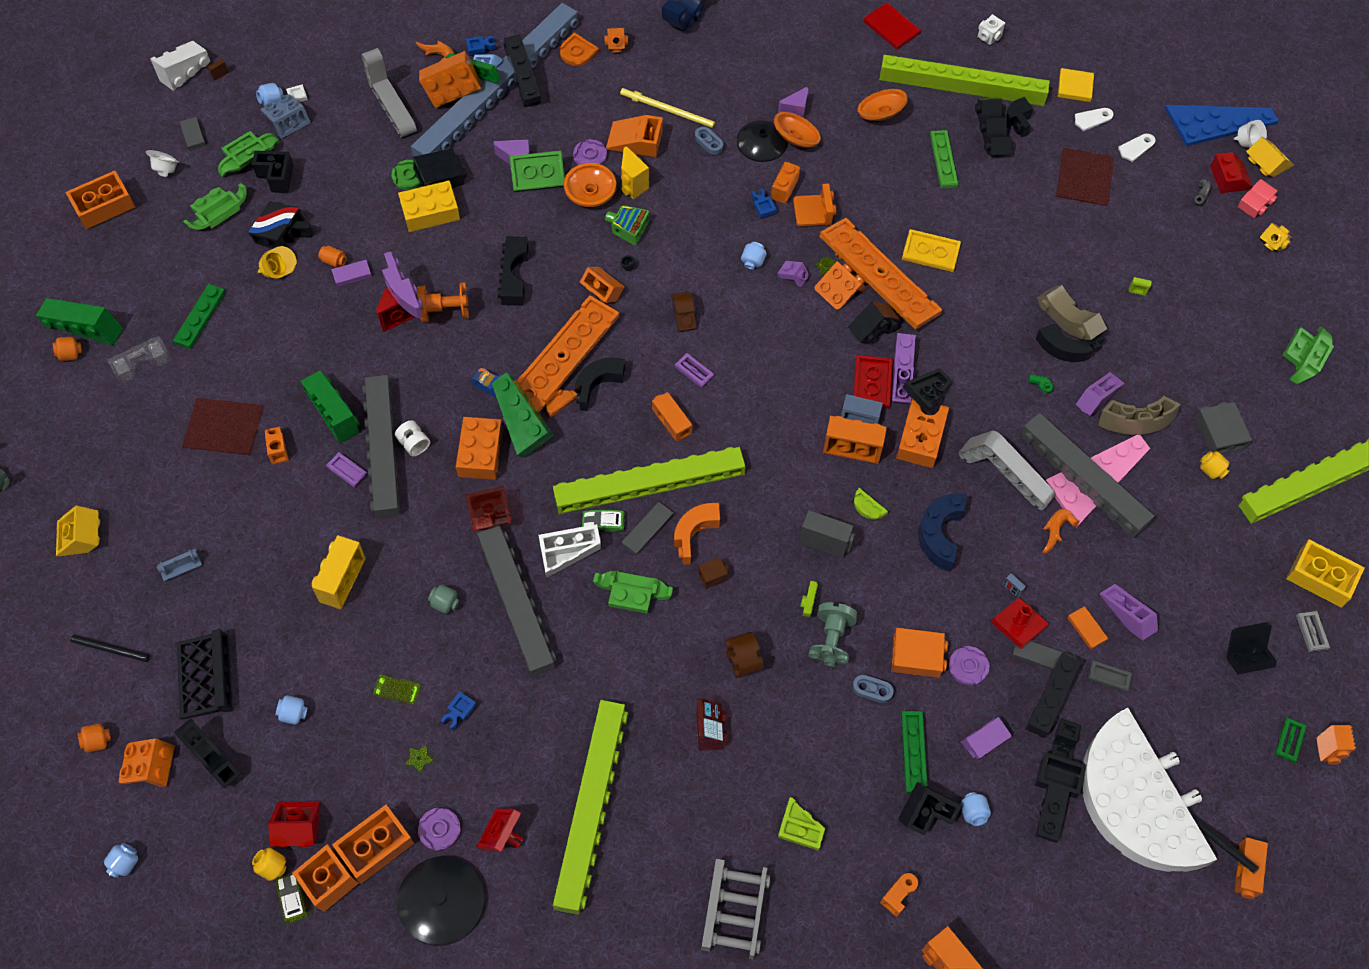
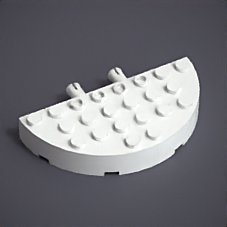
(1137, 802)

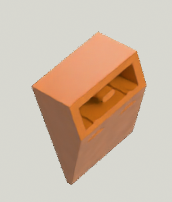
(638, 133)

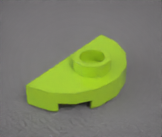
(867, 506)
(808, 601)

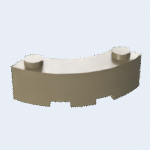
(1071, 319)
(1139, 421)

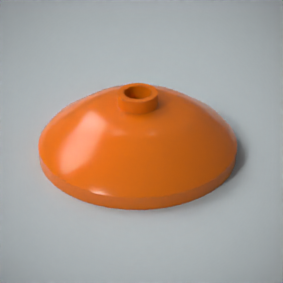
(882, 105)
(796, 130)
(588, 178)

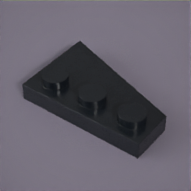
(927, 388)

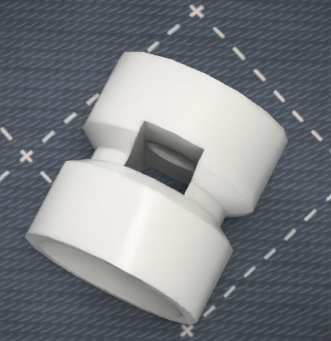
(412, 438)

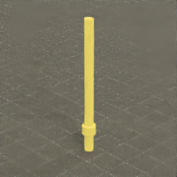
(638, 97)

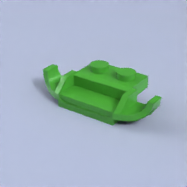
(241, 151)
(216, 207)
(1308, 353)
(632, 591)

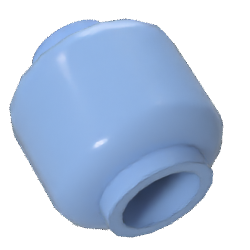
(268, 93)
(753, 255)
(291, 710)
(975, 809)
(121, 860)

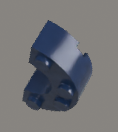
(682, 13)
(930, 533)

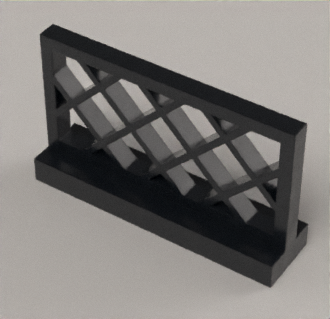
(220, 672)

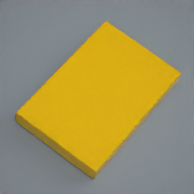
(931, 250)

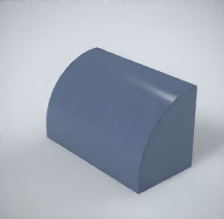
(861, 409)

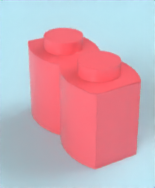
(1257, 199)

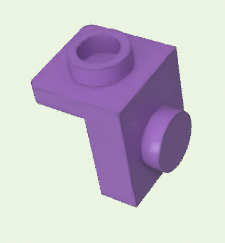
(794, 271)

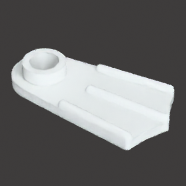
(1093, 118)
(1136, 147)

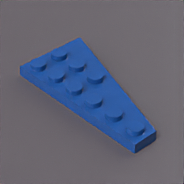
(1209, 123)

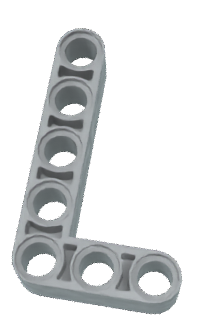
(384, 91)
(1010, 464)

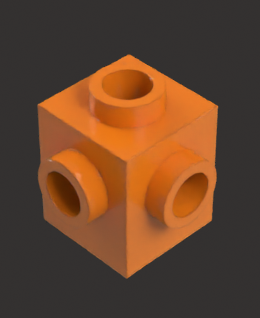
(611, 34)

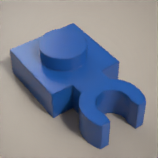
(478, 45)
(763, 206)
(459, 708)

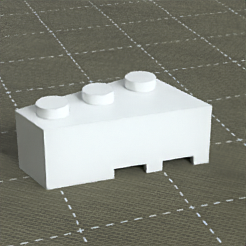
(180, 64)
(568, 547)

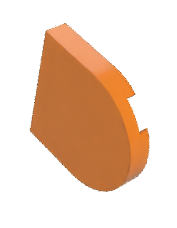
(577, 50)

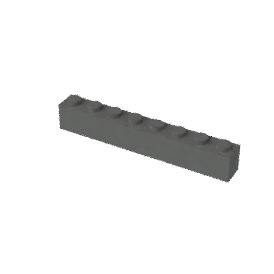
(382, 447)
(1086, 475)
(516, 602)

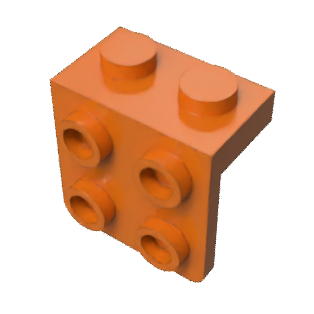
(815, 209)
(839, 285)
(147, 762)

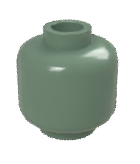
(443, 599)

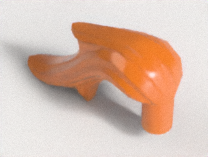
(439, 48)
(1054, 525)

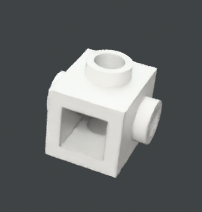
(991, 29)

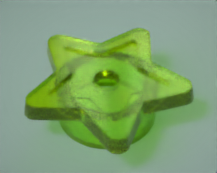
(825, 261)
(419, 764)

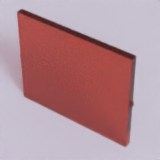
(1085, 176)
(223, 426)

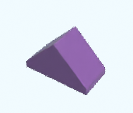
(794, 103)

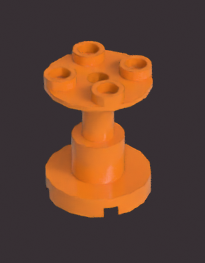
(436, 302)

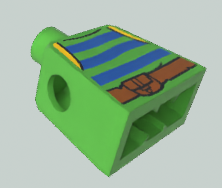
(628, 223)

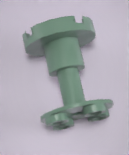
(835, 622)

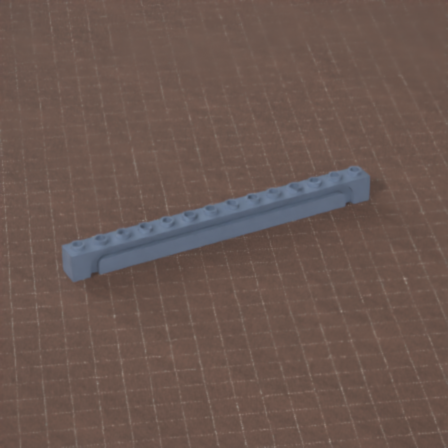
(474, 105)

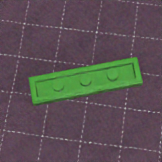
(943, 159)

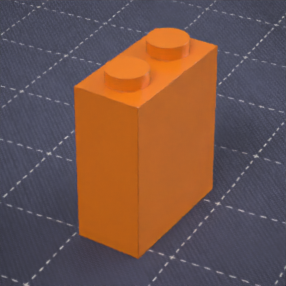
(919, 652)

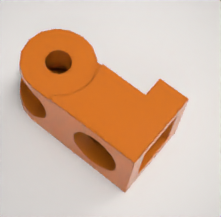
(276, 445)
(903, 887)

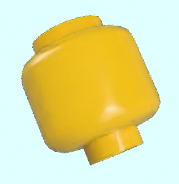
(1214, 465)
(269, 864)

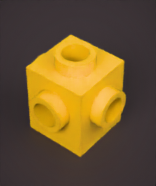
(1270, 235)

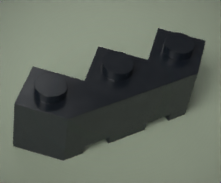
(993, 126)

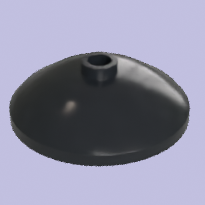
(760, 141)

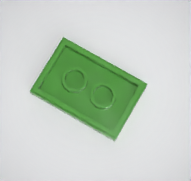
(537, 170)

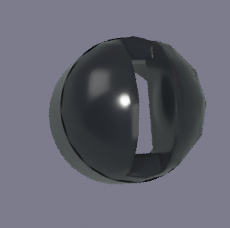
(625, 262)

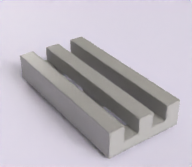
(1316, 647)

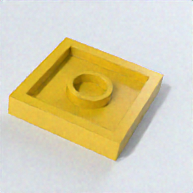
(1075, 85)

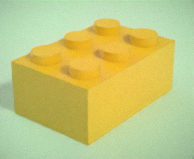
(429, 206)
(338, 572)
(1325, 573)

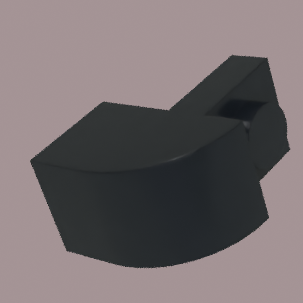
(1018, 114)

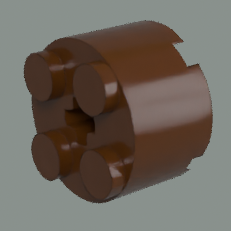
(744, 654)

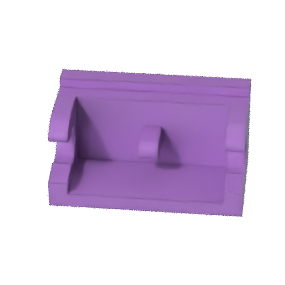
(986, 738)

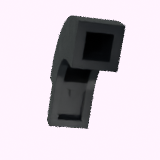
(1066, 349)
(596, 373)
(207, 753)

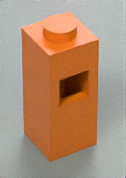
(671, 416)
(1246, 882)

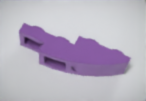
(401, 288)
(902, 366)

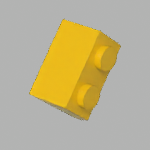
(1268, 157)
(634, 174)
(77, 531)

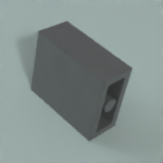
(1223, 428)
(827, 534)

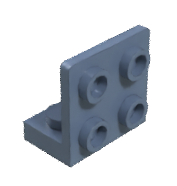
(286, 115)

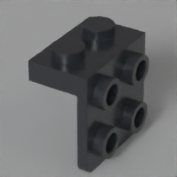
(1249, 649)

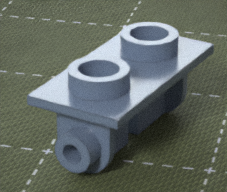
(179, 565)

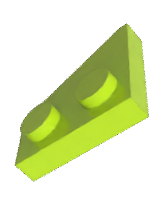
(800, 827)

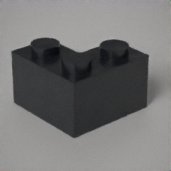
(274, 166)
(873, 320)
(924, 805)

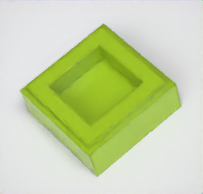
(1140, 286)

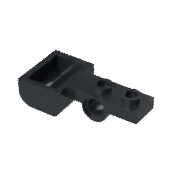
(1060, 779)

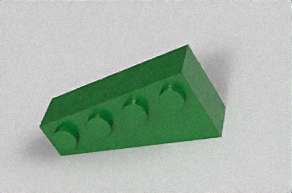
(80, 320)
(331, 406)
(521, 417)

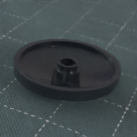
(441, 901)

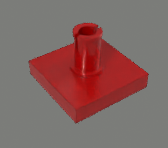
(1020, 623)
(500, 831)

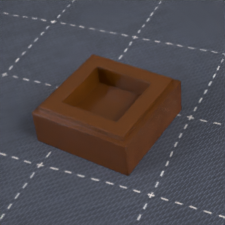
(218, 69)

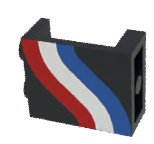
(273, 224)

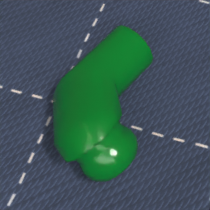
(1042, 381)

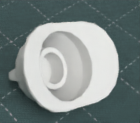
(1251, 133)
(162, 162)

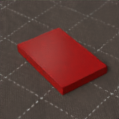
(891, 26)
(873, 379)

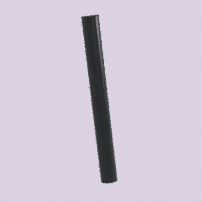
(109, 648)
(1225, 845)

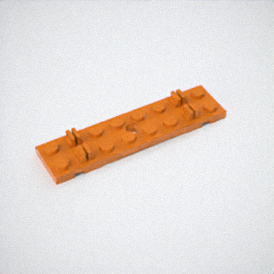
(891, 285)
(575, 341)

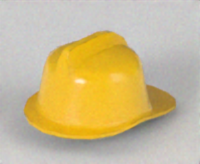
(277, 260)

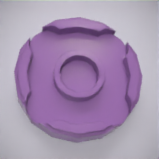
(590, 152)
(964, 669)
(439, 829)

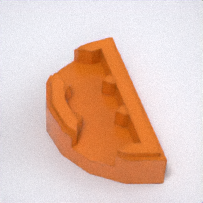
(560, 401)

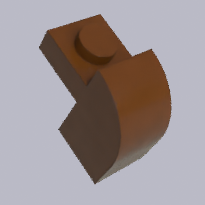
(684, 310)

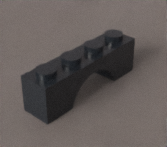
(524, 75)
(515, 253)
(1053, 695)

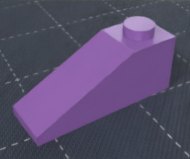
(1099, 393)
(1131, 612)

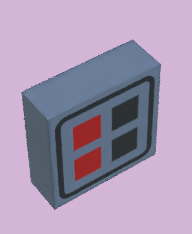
(1014, 585)

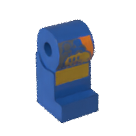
(483, 379)

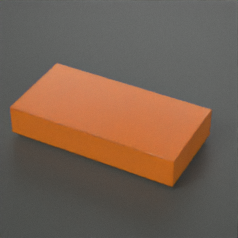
(1087, 628)

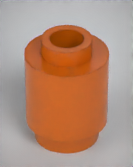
(332, 256)

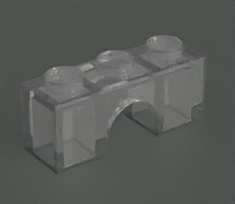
(124, 364)

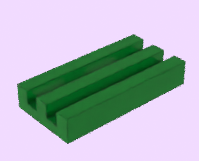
(1285, 755)

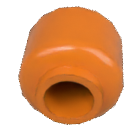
(66, 348)
(93, 738)

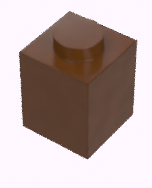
(713, 572)

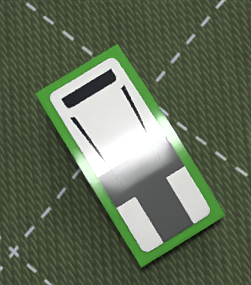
(605, 519)

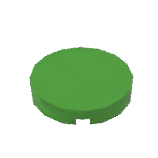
(404, 176)

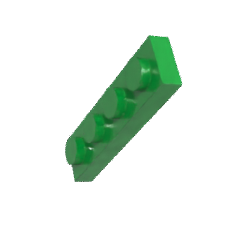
(484, 70)
(199, 316)
(913, 749)

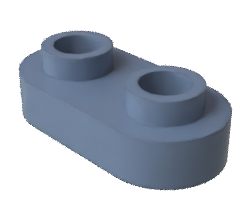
(710, 141)
(872, 689)

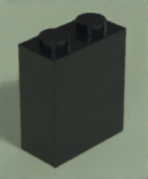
(438, 168)

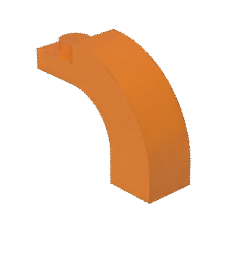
(694, 520)

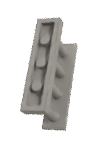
(715, 916)

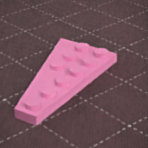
(1114, 461)

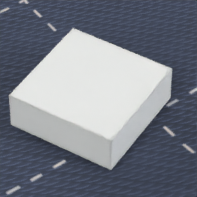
(298, 93)

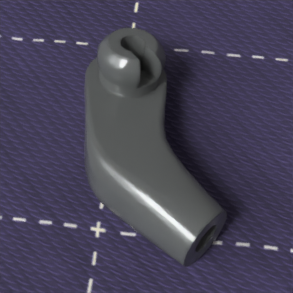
(1203, 193)

